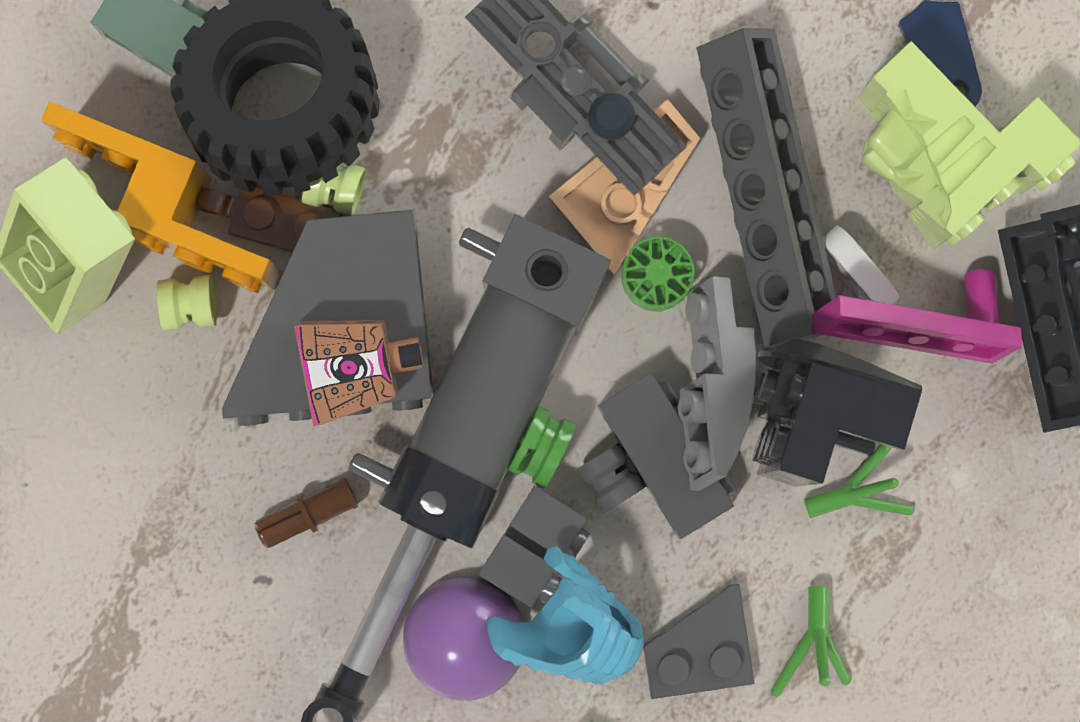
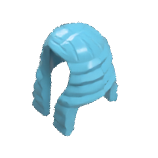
(576, 632)

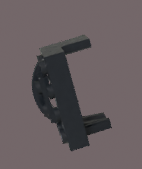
(1038, 268)
(824, 401)

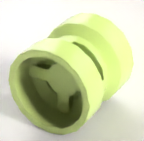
(340, 192)
(184, 302)

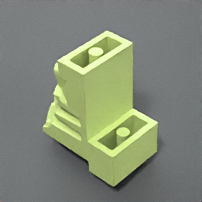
(948, 155)

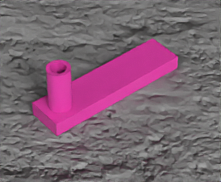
(970, 338)

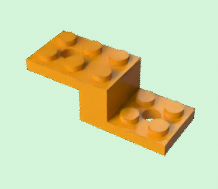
(160, 198)

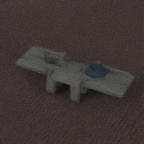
(569, 100)

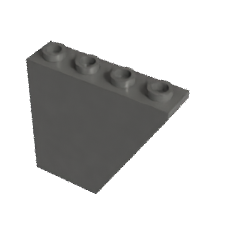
(337, 272)

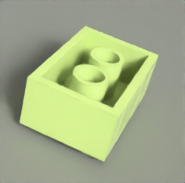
(63, 244)

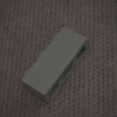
(655, 444)

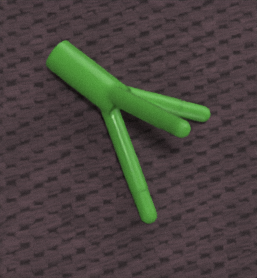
(854, 495)
(819, 632)

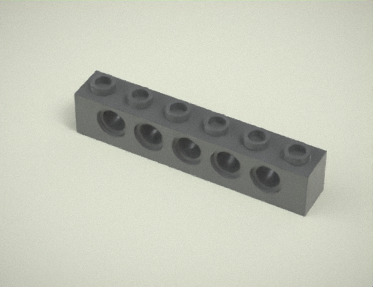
(767, 182)

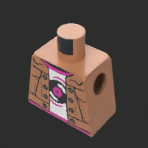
(351, 365)

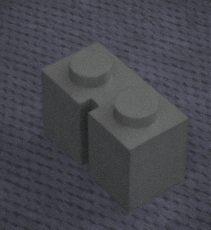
(518, 558)

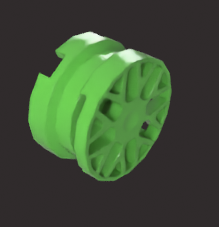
(657, 274)
(542, 447)

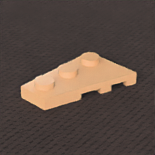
(605, 211)

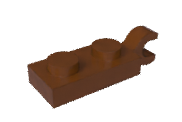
(262, 217)

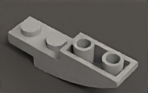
(721, 398)

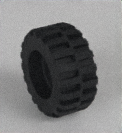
(286, 149)

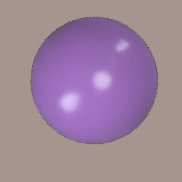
(450, 641)

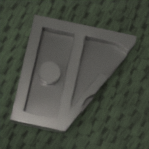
(702, 650)

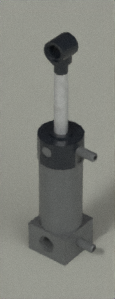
(471, 425)

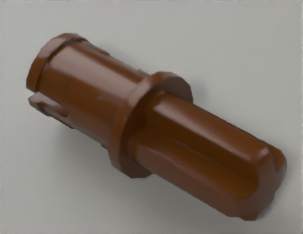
(305, 513)

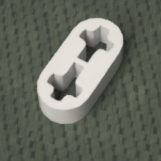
(857, 268)

